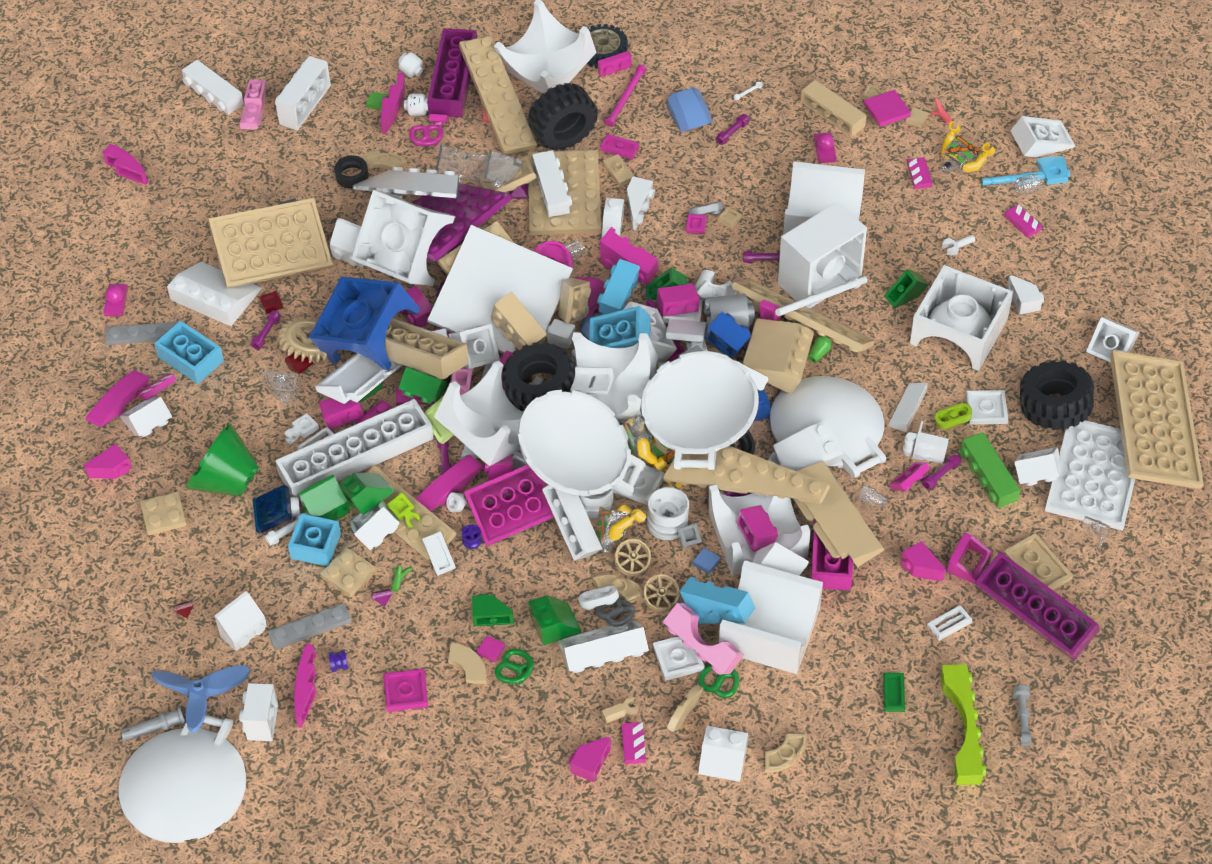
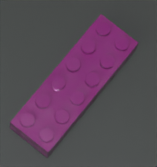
(450, 75)
(1037, 606)

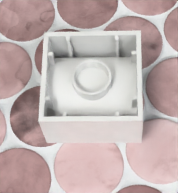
(820, 186)
(782, 618)

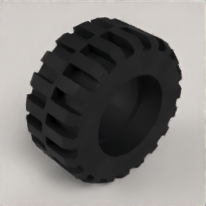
(562, 116)
(535, 360)
(1061, 410)

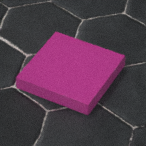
(887, 108)
(405, 690)

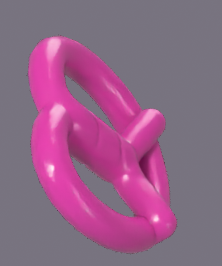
(426, 140)

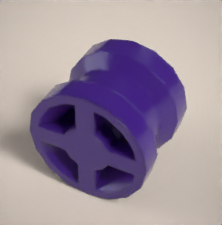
(475, 533)
(338, 660)

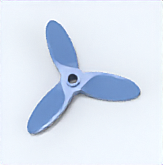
(201, 689)

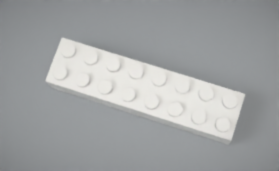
(356, 447)

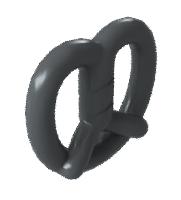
(617, 611)

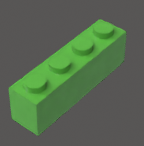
(990, 470)

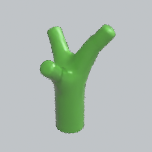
(398, 576)

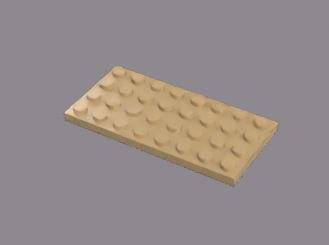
(1156, 420)

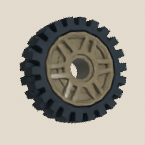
(607, 42)

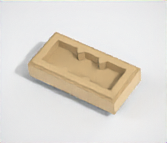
(618, 170)

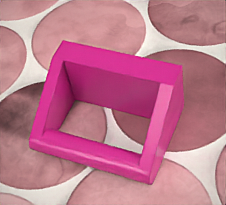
(954, 565)

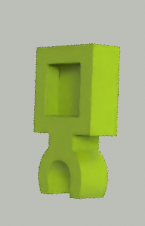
(403, 508)

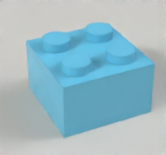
(314, 540)

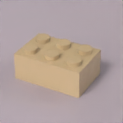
(516, 322)

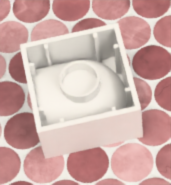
(821, 253)
(964, 312)

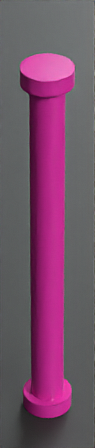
(610, 121)

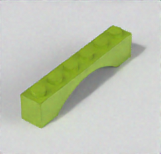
(956, 686)

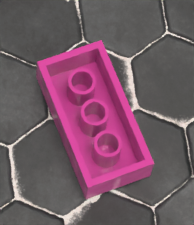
(833, 572)

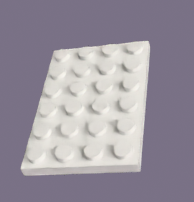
(1092, 476)

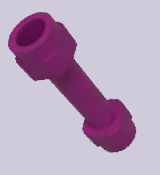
(723, 137)
(749, 256)
(258, 340)
(444, 456)
(952, 462)

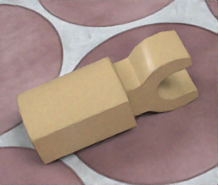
(619, 711)

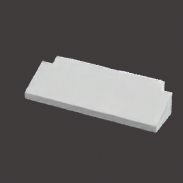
(354, 379)

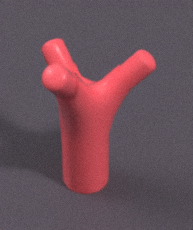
(941, 112)

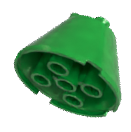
(225, 466)

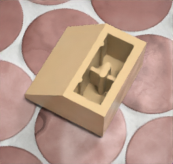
(574, 299)

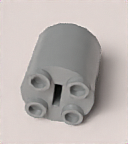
(736, 305)

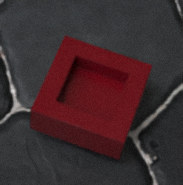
(271, 302)

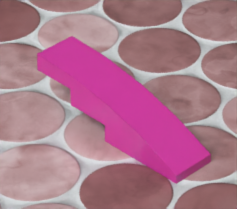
(392, 105)
(114, 401)
(451, 481)
(304, 686)

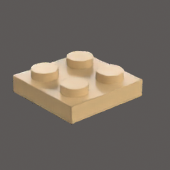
(163, 513)
(348, 572)

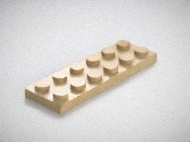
(429, 522)

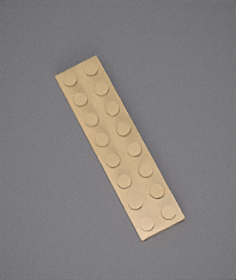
(497, 95)
(806, 316)

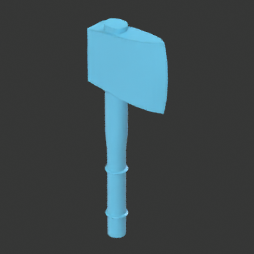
(1051, 169)

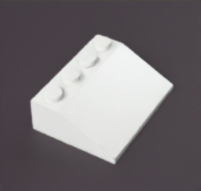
(205, 291)

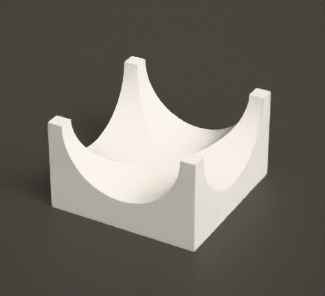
(547, 52)
(398, 237)
(631, 371)
(482, 417)
(724, 514)

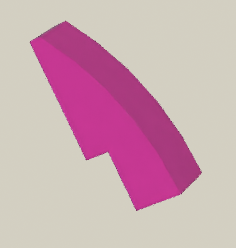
(124, 164)

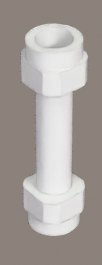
(273, 537)

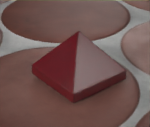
(184, 608)

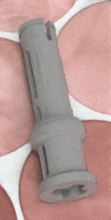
(163, 722)

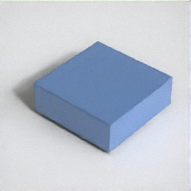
(706, 561)

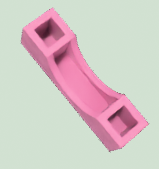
(684, 623)

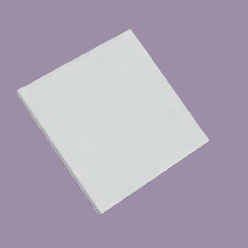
(487, 272)

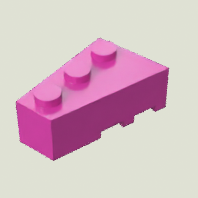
(615, 248)

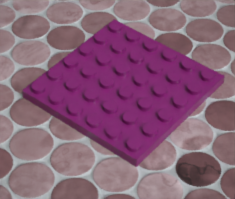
(470, 208)

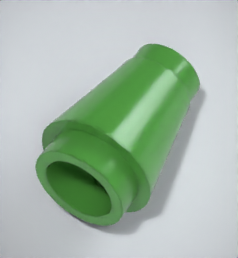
(819, 349)

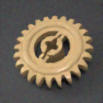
(305, 347)

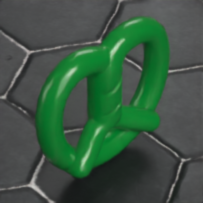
(515, 667)
(718, 682)

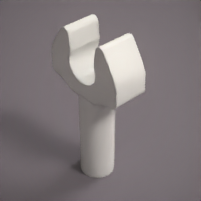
(956, 244)

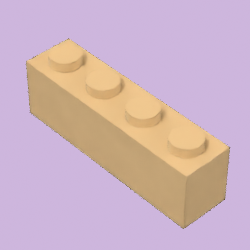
(833, 108)

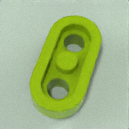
(952, 416)

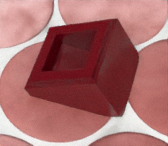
(297, 365)

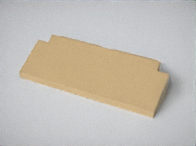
(838, 520)

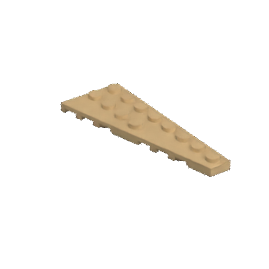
(748, 473)

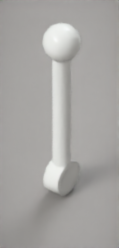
(737, 96)

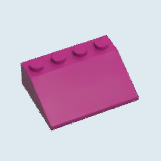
(509, 504)

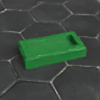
(894, 692)

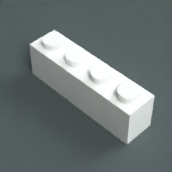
(212, 87)
(551, 183)
(573, 523)

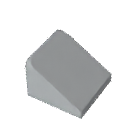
(689, 535)

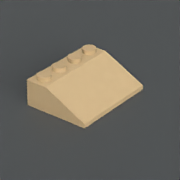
(779, 352)

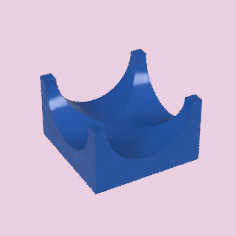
(359, 318)

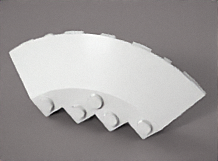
(412, 182)

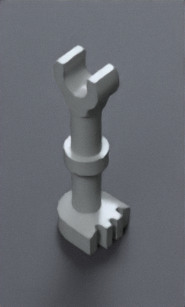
(1022, 694)

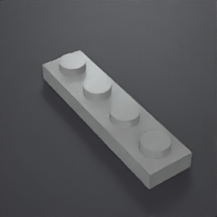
(137, 333)
(309, 626)

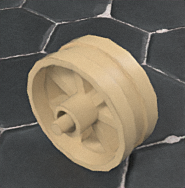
(632, 557)
(661, 593)

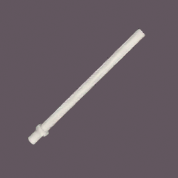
(854, 283)

